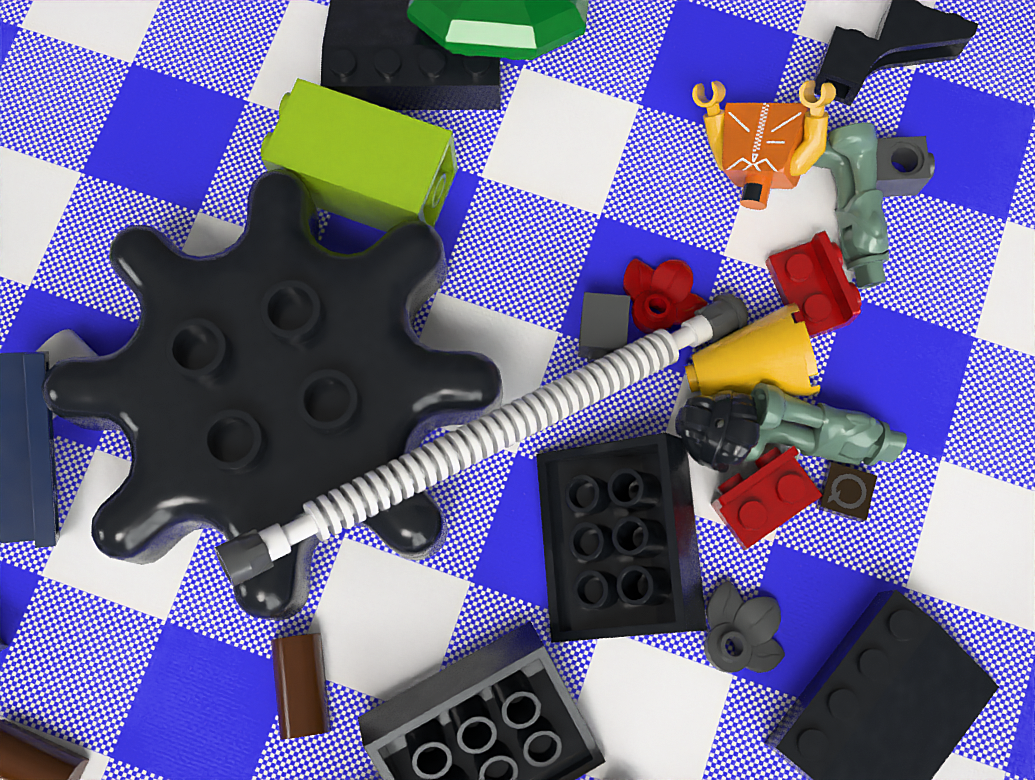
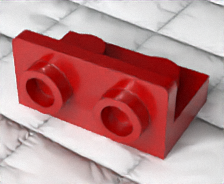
(817, 283)
(765, 498)

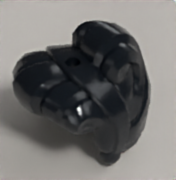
(716, 445)

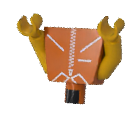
(766, 142)

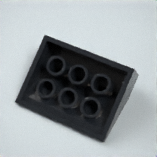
(392, 63)
(620, 540)
(884, 700)
(484, 719)

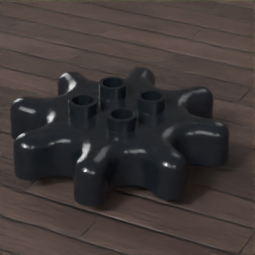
(270, 385)

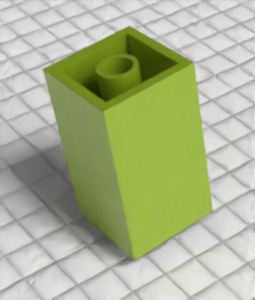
(362, 157)

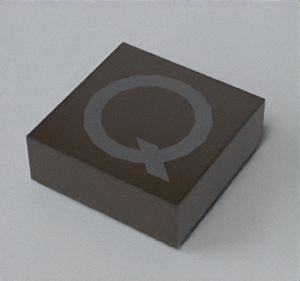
(847, 492)

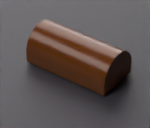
(300, 686)
(34, 757)

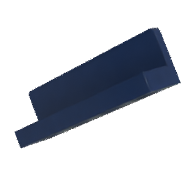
(27, 453)

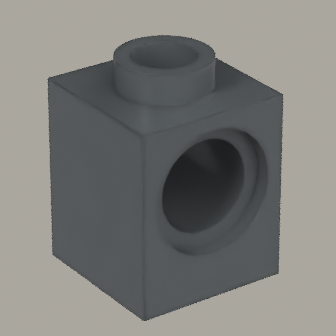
(913, 156)
(603, 324)

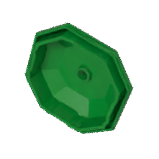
(500, 26)

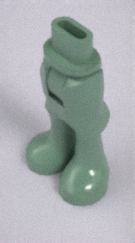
(860, 216)
(832, 433)

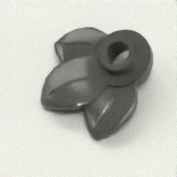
(748, 626)

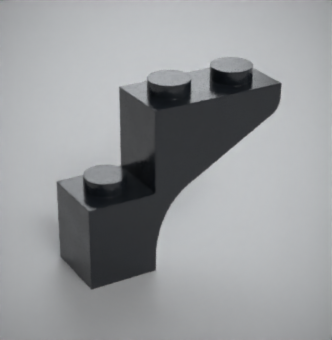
(905, 37)

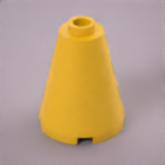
(763, 352)

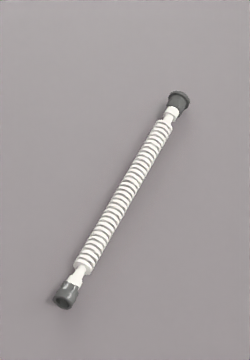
(457, 450)

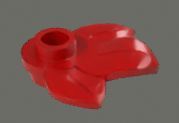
(661, 289)

